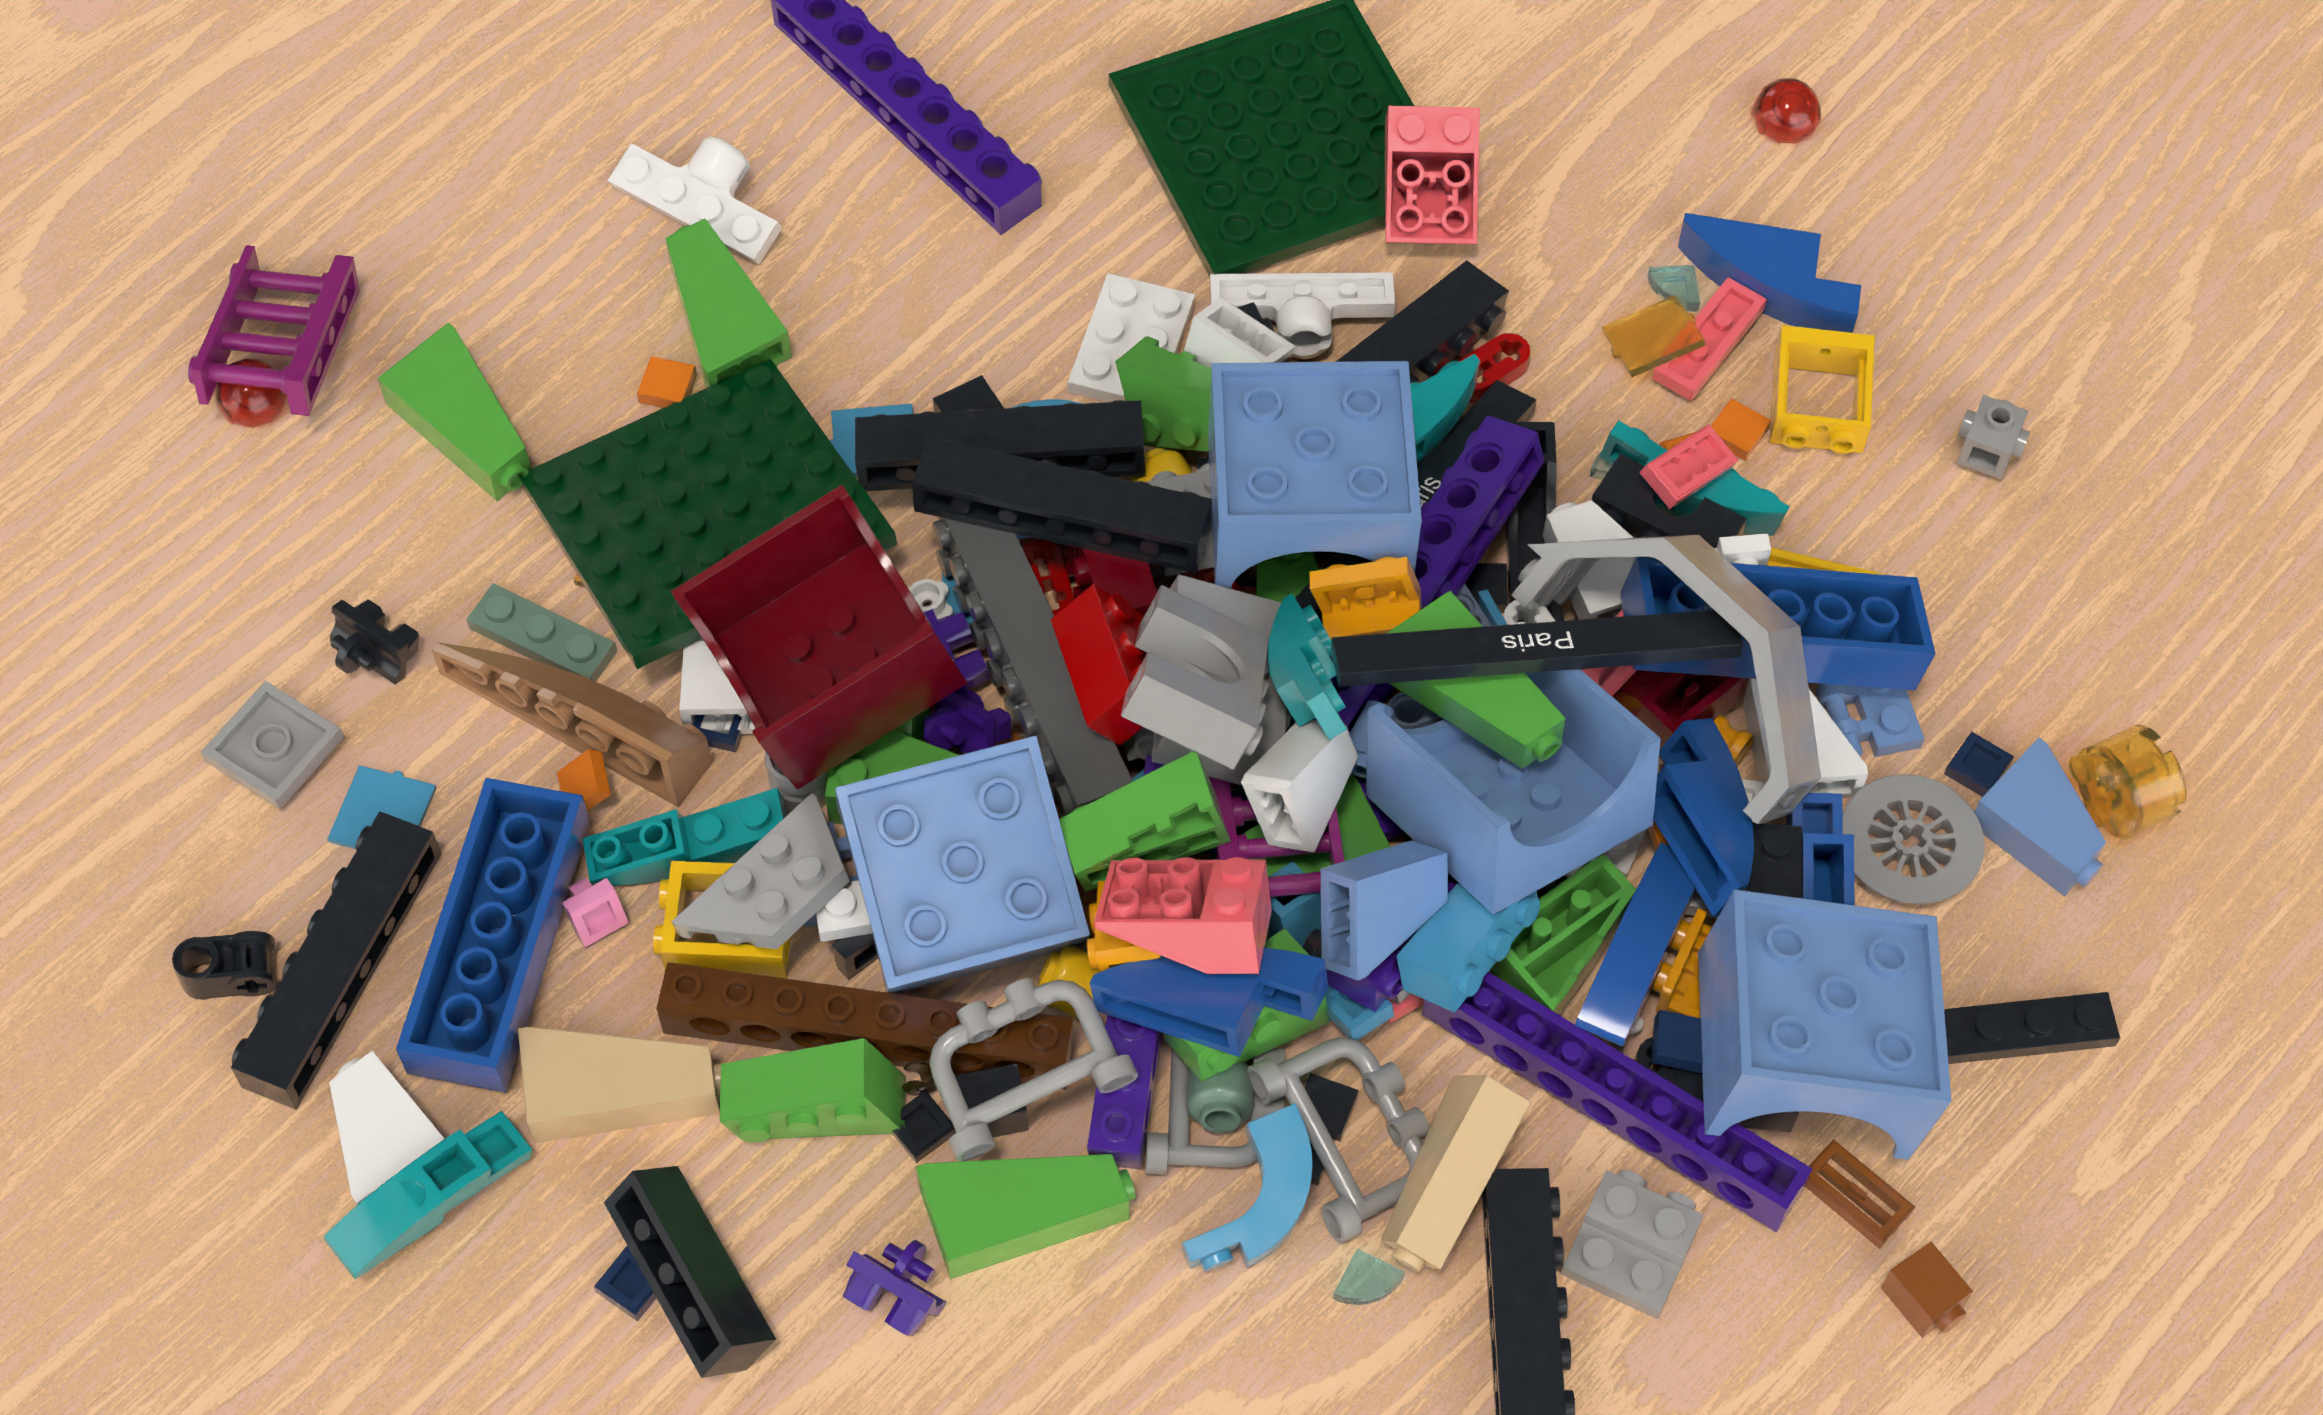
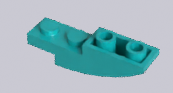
(1441, 402)
(1758, 505)
(1303, 667)
(645, 848)
(424, 1191)

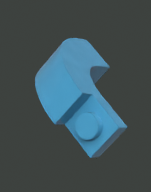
(1302, 915)
(1286, 1174)

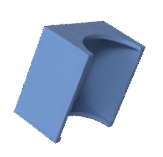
(1311, 462)
(1510, 824)
(962, 865)
(1823, 1015)

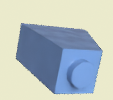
(2042, 821)
(1378, 904)

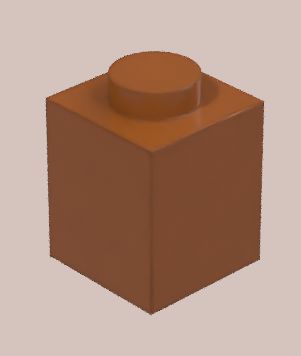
(1928, 1291)

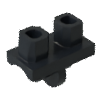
(366, 643)

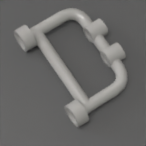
(979, 1023)
(1381, 1084)
(1173, 1147)

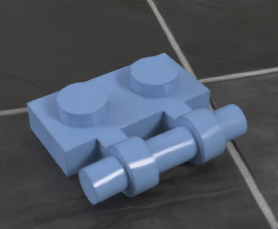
(1884, 713)

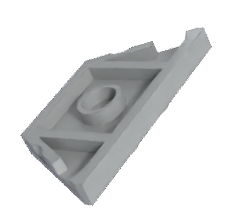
(772, 885)

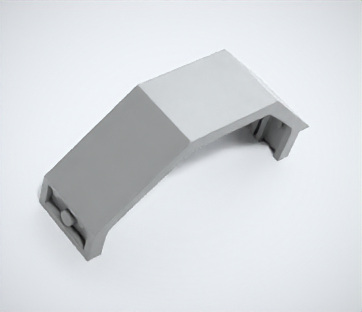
(1768, 629)

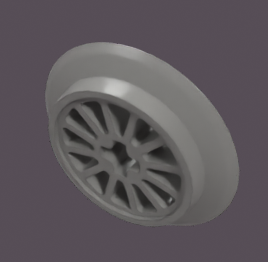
(1930, 798)

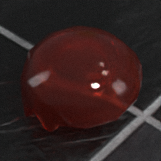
(1787, 110)
(249, 404)

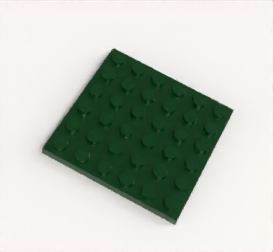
(1268, 134)
(684, 493)

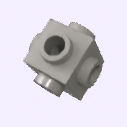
(1992, 436)

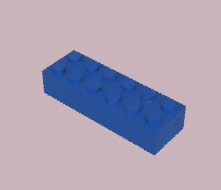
(1851, 623)
(494, 935)

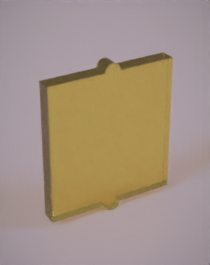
(1653, 336)

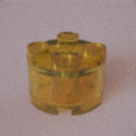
(2129, 781)

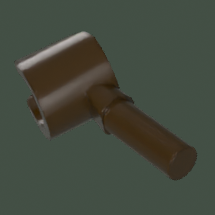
(923, 1068)

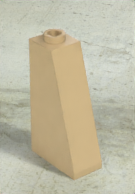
(611, 1083)
(1452, 1169)

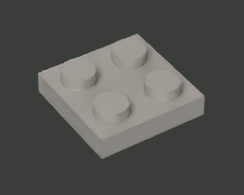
(272, 744)

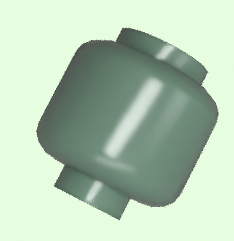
(1221, 1100)

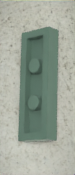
(540, 633)

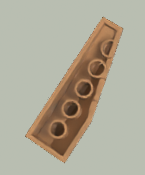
(586, 715)

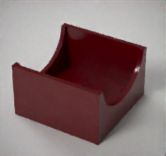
(819, 637)

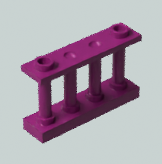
(310, 351)
(1237, 811)

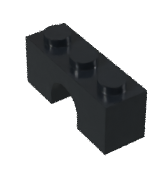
(1632, 505)

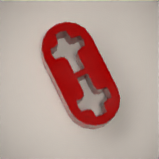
(1505, 370)
(1057, 577)

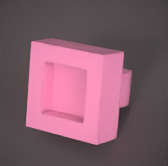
(594, 910)

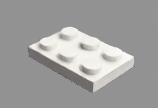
(1122, 318)

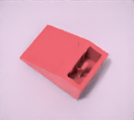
(1431, 175)
(1190, 910)

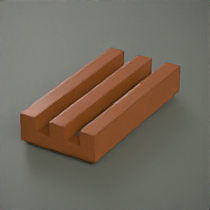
(1846, 1209)

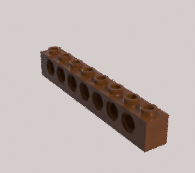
(812, 1014)

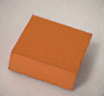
(666, 382)
(1740, 428)
(586, 777)

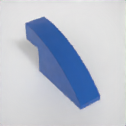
(1774, 265)
(1702, 813)
(1825, 849)
(1638, 949)
(1210, 1007)

